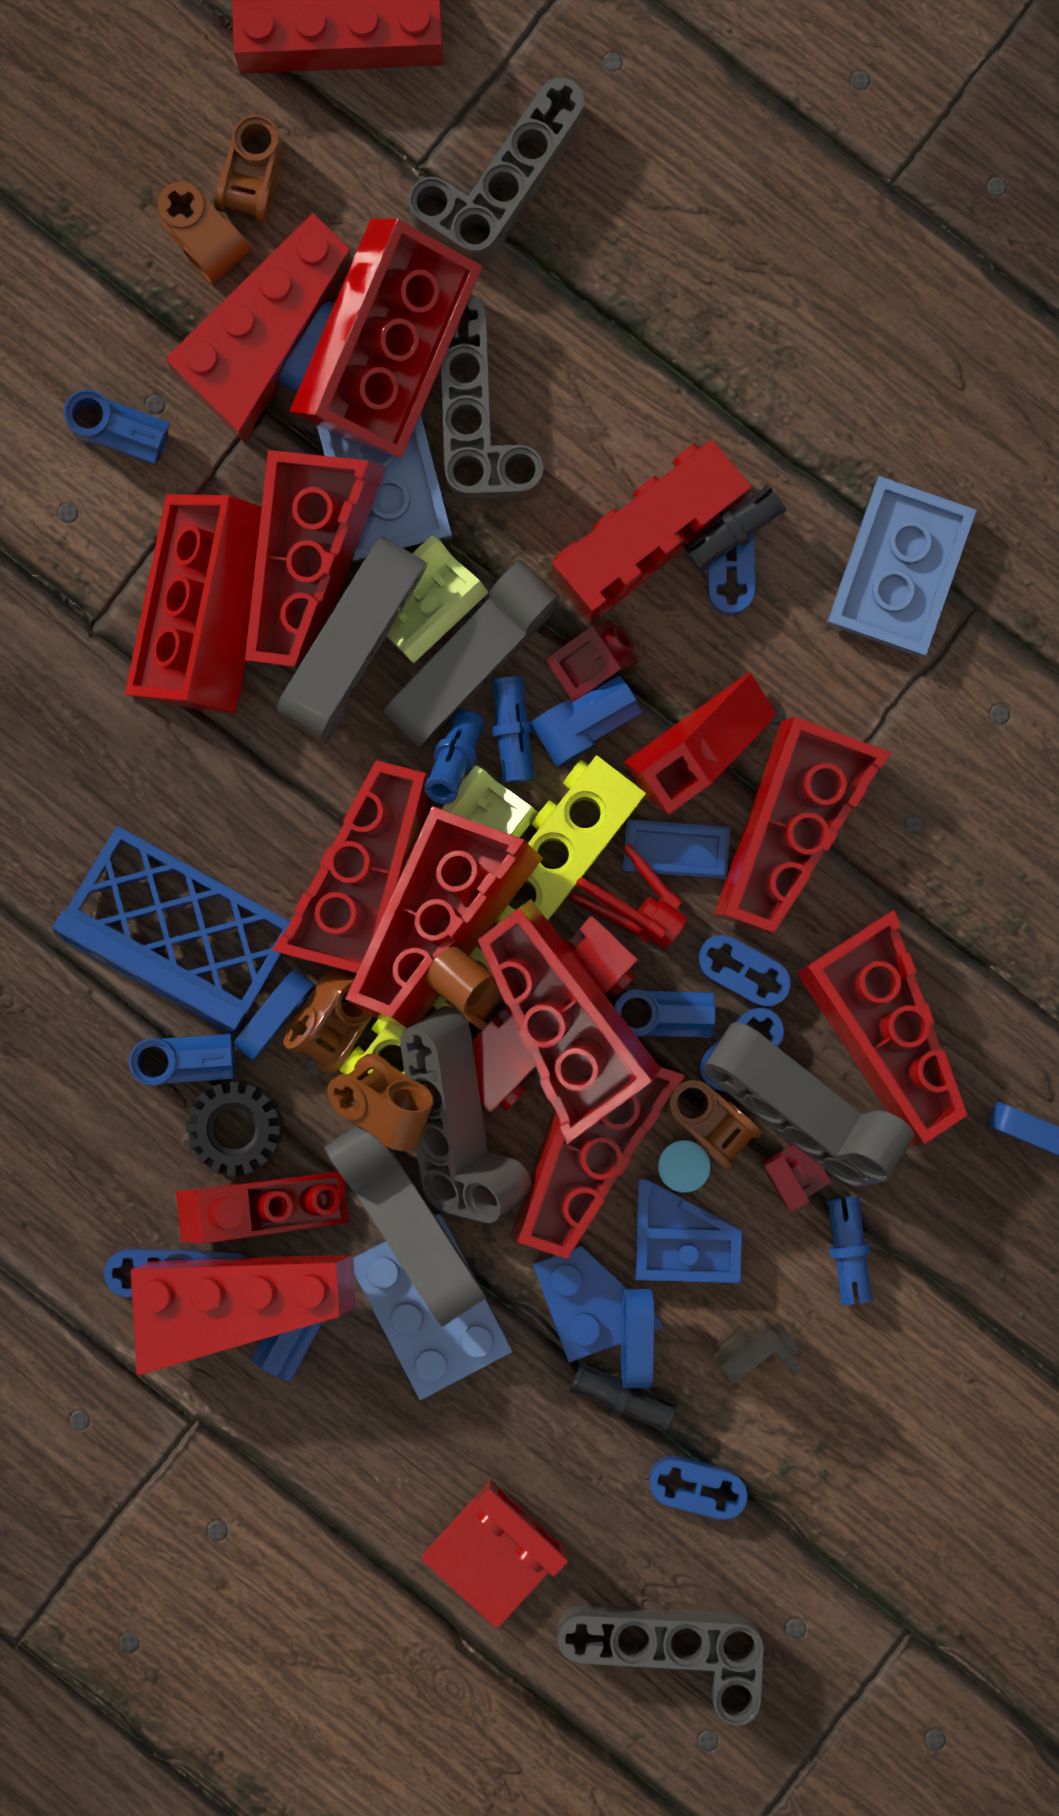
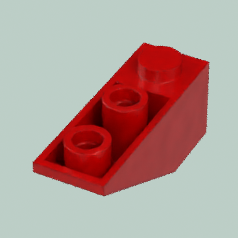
(701, 745)
(261, 1207)

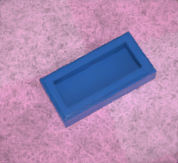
(679, 848)

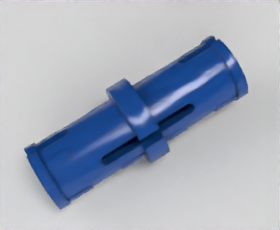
(512, 729)
(454, 756)
(850, 1250)

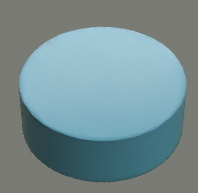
(683, 1166)

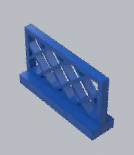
(151, 969)

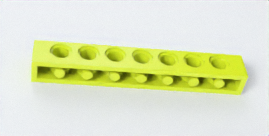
(616, 801)

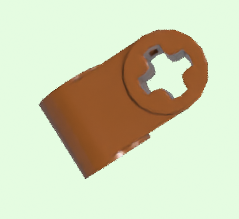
(247, 178)
(206, 236)
(464, 985)
(327, 1020)
(386, 1104)
(715, 1123)

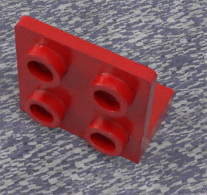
(494, 1554)

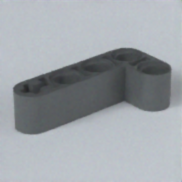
(505, 168)
(476, 447)
(350, 640)
(473, 655)
(807, 1112)
(453, 1153)
(406, 1224)
(658, 1652)

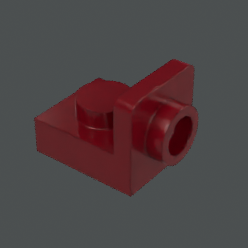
(592, 658)
(794, 1176)

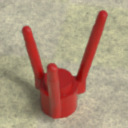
(652, 922)

